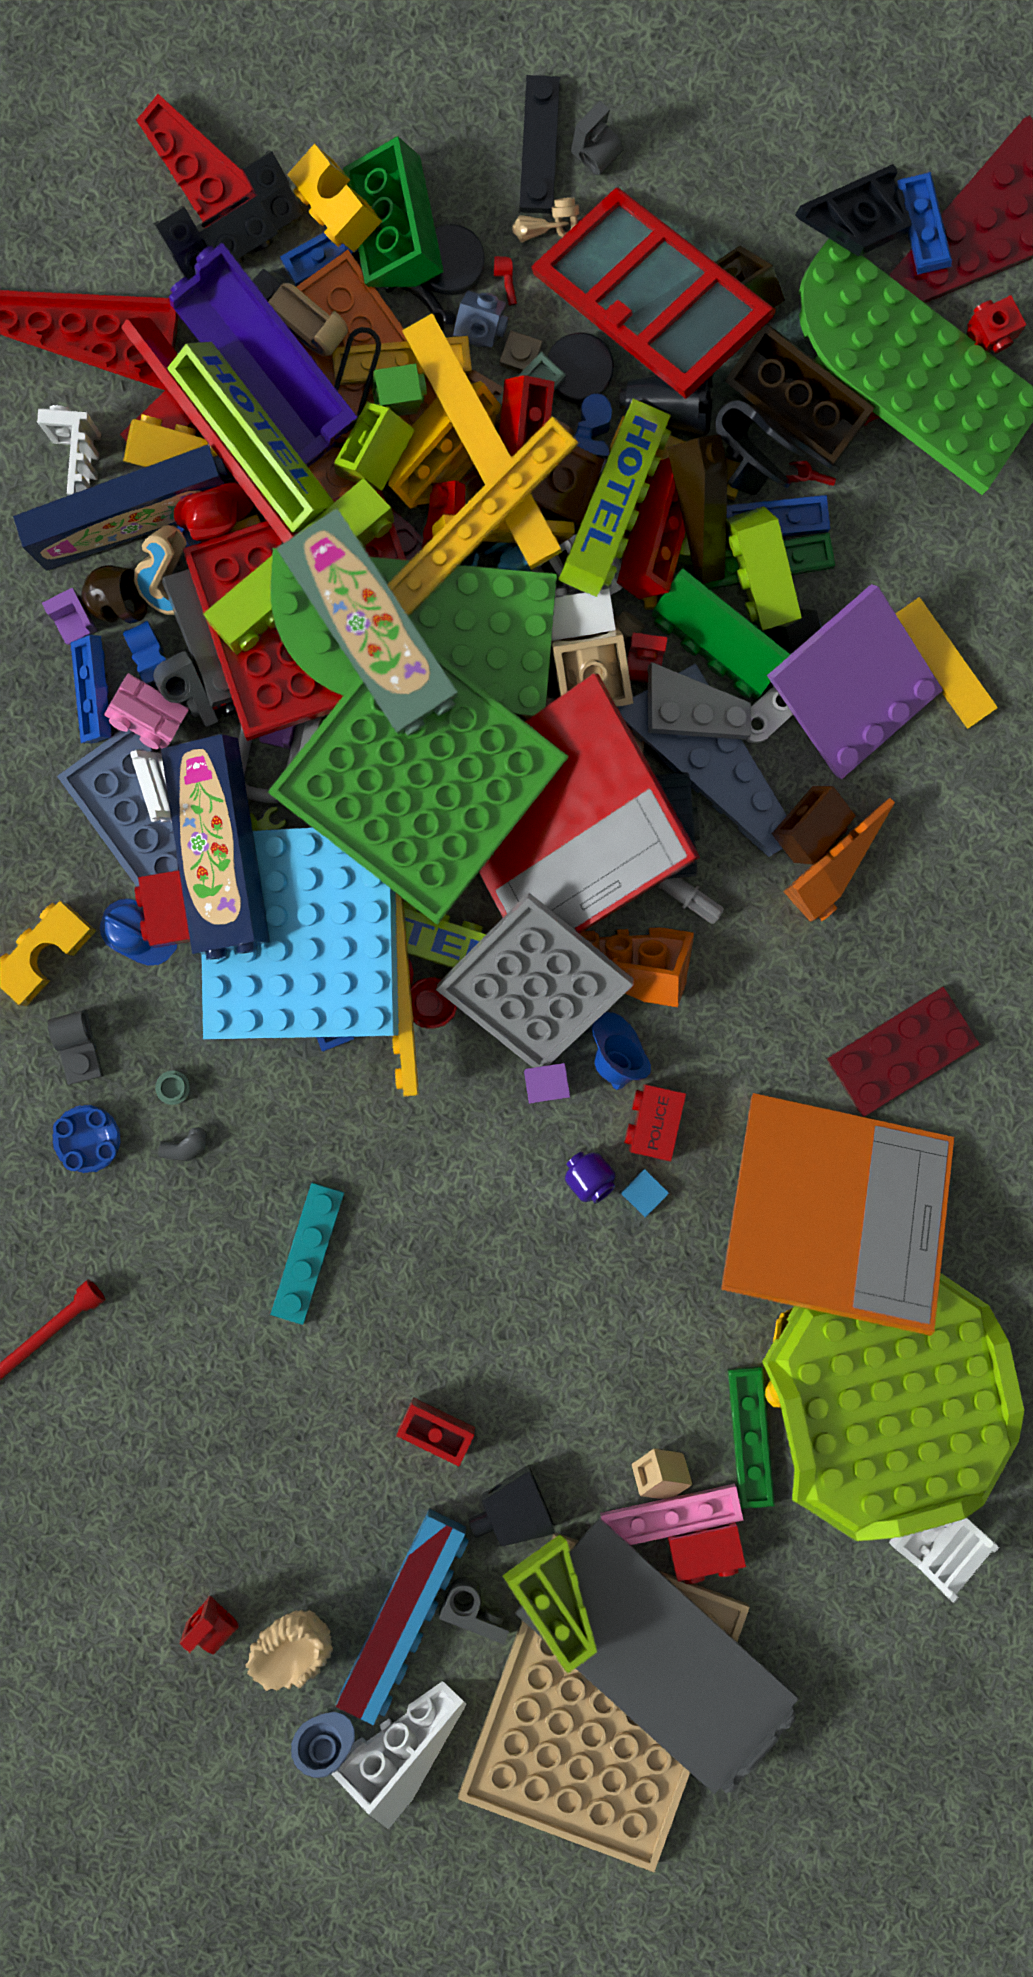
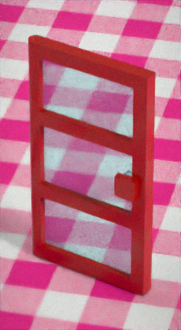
(652, 292)

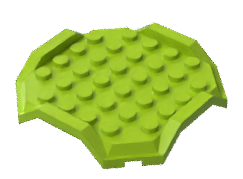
(897, 1422)

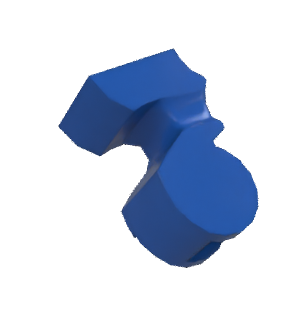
(595, 420)
(146, 652)

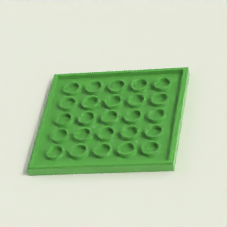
(424, 804)

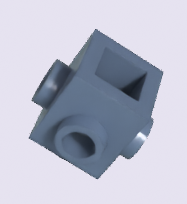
(481, 319)

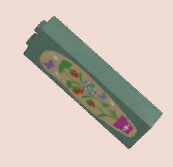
(368, 623)

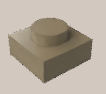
(519, 351)

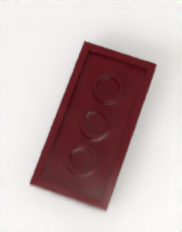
(902, 1051)

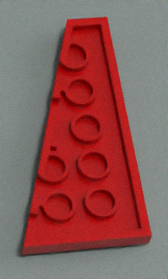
(87, 327)

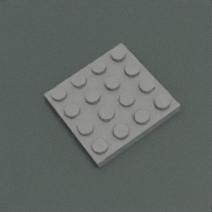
(534, 983)

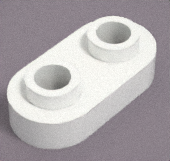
(769, 714)

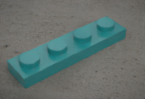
(307, 1253)

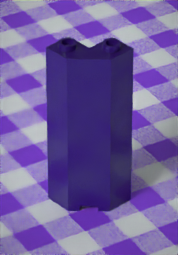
(233, 314)

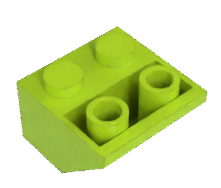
(373, 446)

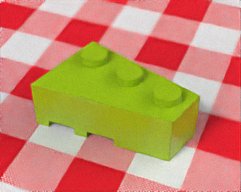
(763, 568)
(553, 1601)

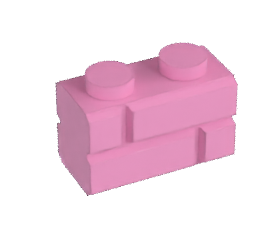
(145, 713)

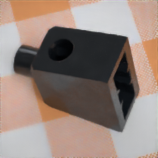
(514, 1510)

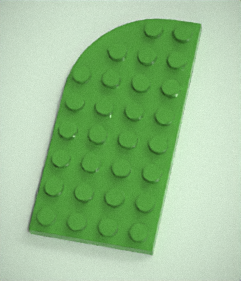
(913, 366)
(478, 619)

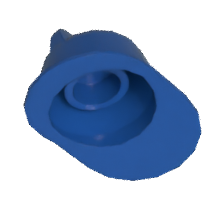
(123, 934)
(619, 1051)

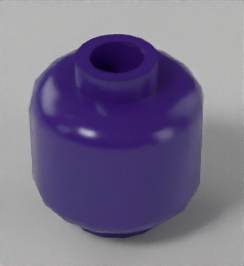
(590, 1177)

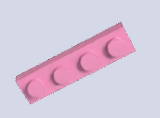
(676, 1515)

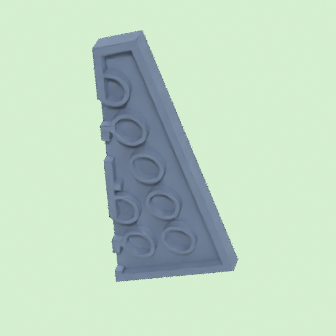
(718, 770)
(113, 802)

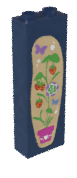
(117, 508)
(215, 846)

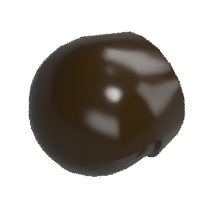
(107, 590)

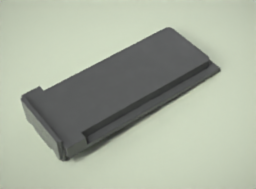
(674, 1665)

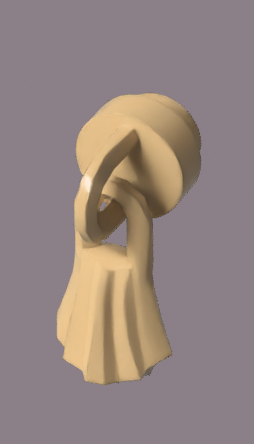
(530, 227)

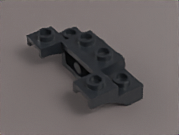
(240, 226)

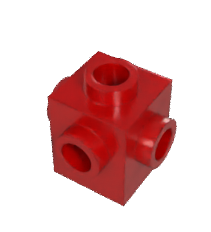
(996, 324)

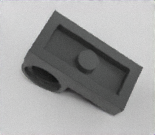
(594, 141)
(187, 689)
(75, 1042)
(468, 1616)

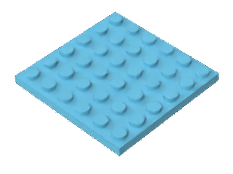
(327, 952)

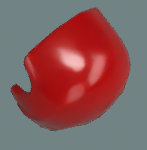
(430, 1007)

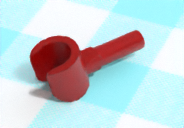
(504, 268)
(806, 473)

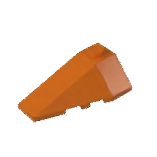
(827, 879)
(654, 961)

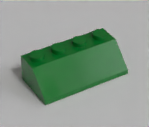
(405, 243)
(718, 635)

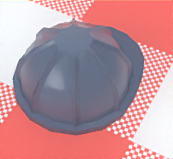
(322, 1744)

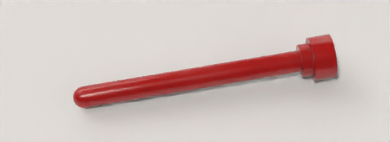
(87, 1297)

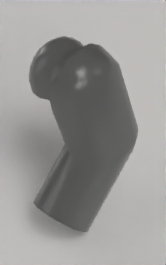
(187, 1148)

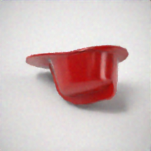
(212, 511)

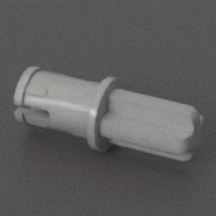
(692, 898)

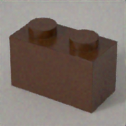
(814, 825)

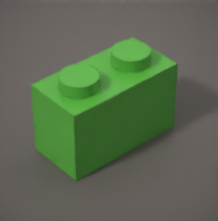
(399, 389)

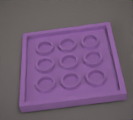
(855, 681)

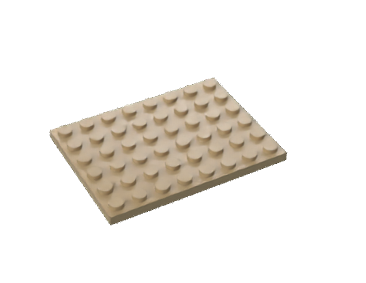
(572, 1758)

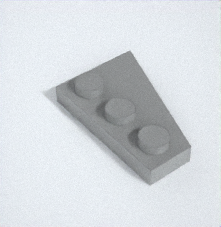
(692, 708)

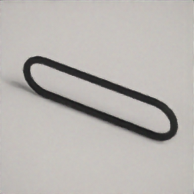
(371, 371)

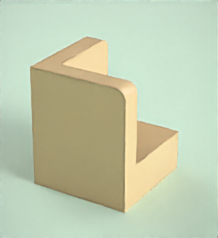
(661, 1474)

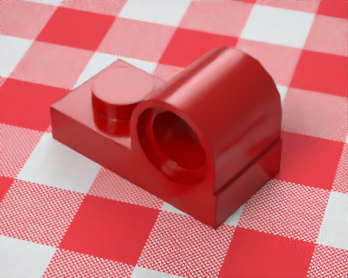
(641, 652)
(208, 1627)

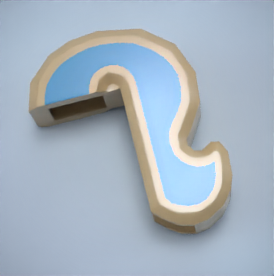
(308, 321)
(165, 551)

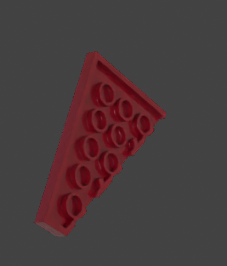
(985, 224)

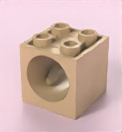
(596, 653)

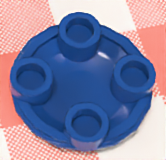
(86, 1138)

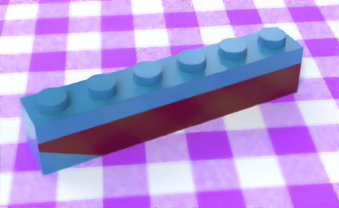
(401, 1616)

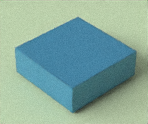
(644, 1192)

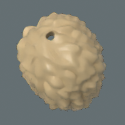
(290, 1651)

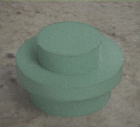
(172, 1087)

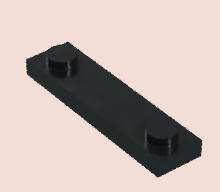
(539, 144)

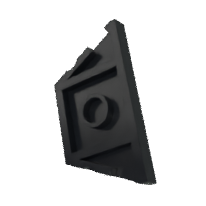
(860, 213)

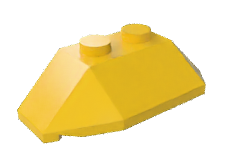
(435, 452)

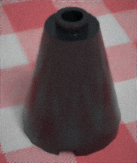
(687, 414)

